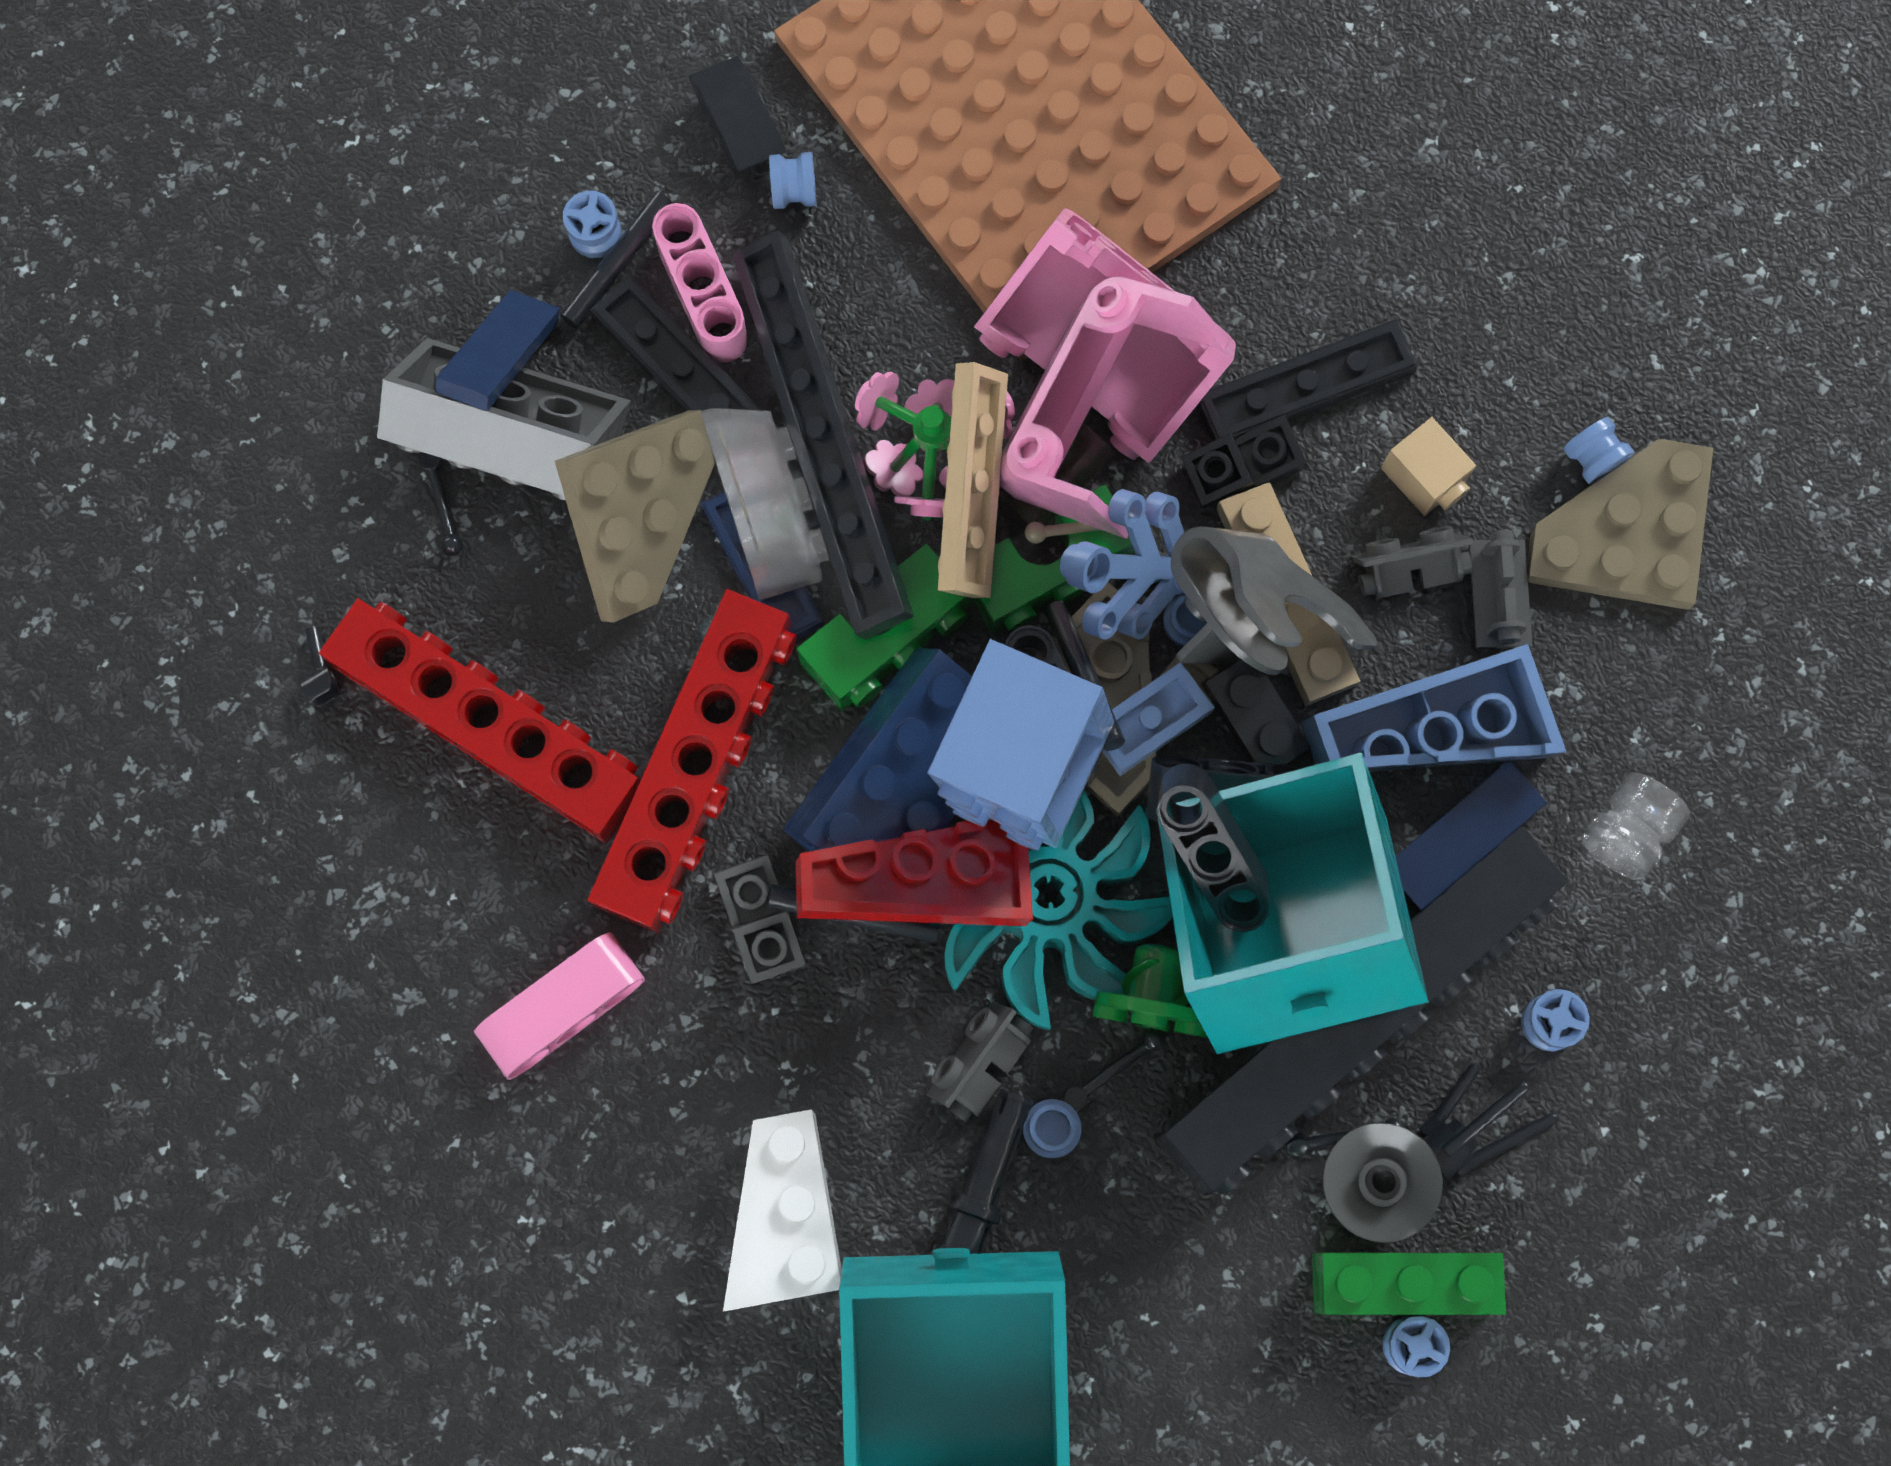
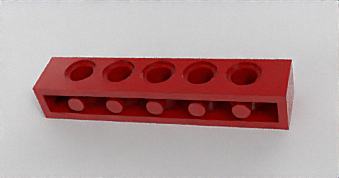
(736, 626)
(358, 652)

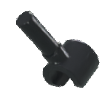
(321, 684)

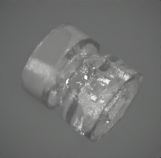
(1640, 820)

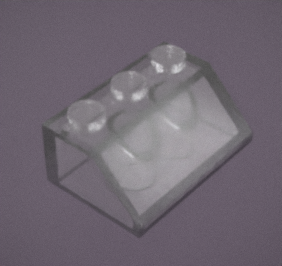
(765, 499)

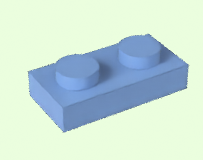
(1157, 716)

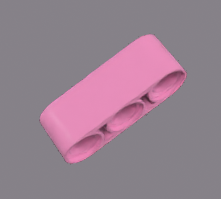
(694, 260)
(559, 1005)

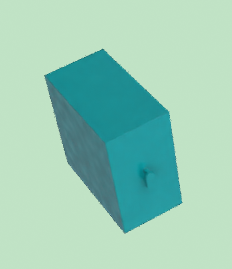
(1335, 922)
(954, 1359)

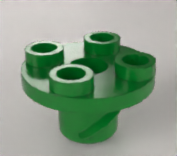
(1151, 994)

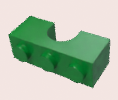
(1024, 587)
(853, 667)
(1408, 1284)

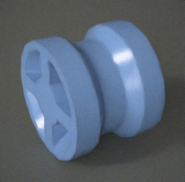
(792, 180)
(586, 212)
(1598, 450)
(1565, 1015)
(1426, 1350)

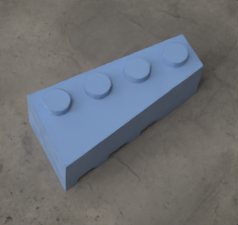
(1452, 718)

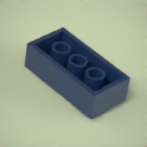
(880, 774)

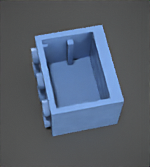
(1021, 746)

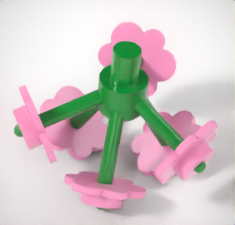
(931, 420)

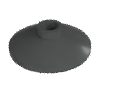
(1363, 1206)

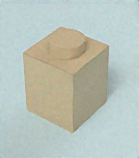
(1429, 468)

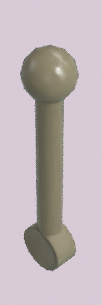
(1037, 532)

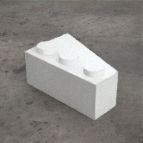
(785, 1217)

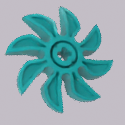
(1062, 927)

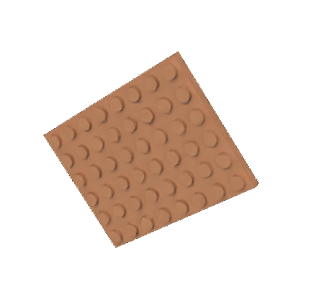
(1026, 109)

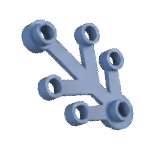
(1091, 566)

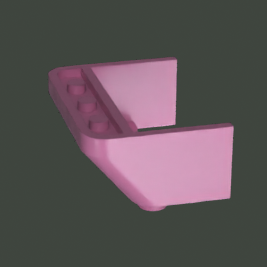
(1074, 382)

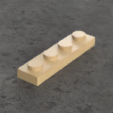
(972, 480)
(1321, 660)

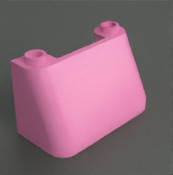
(1155, 373)

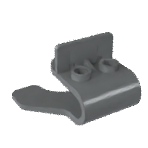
(1241, 590)

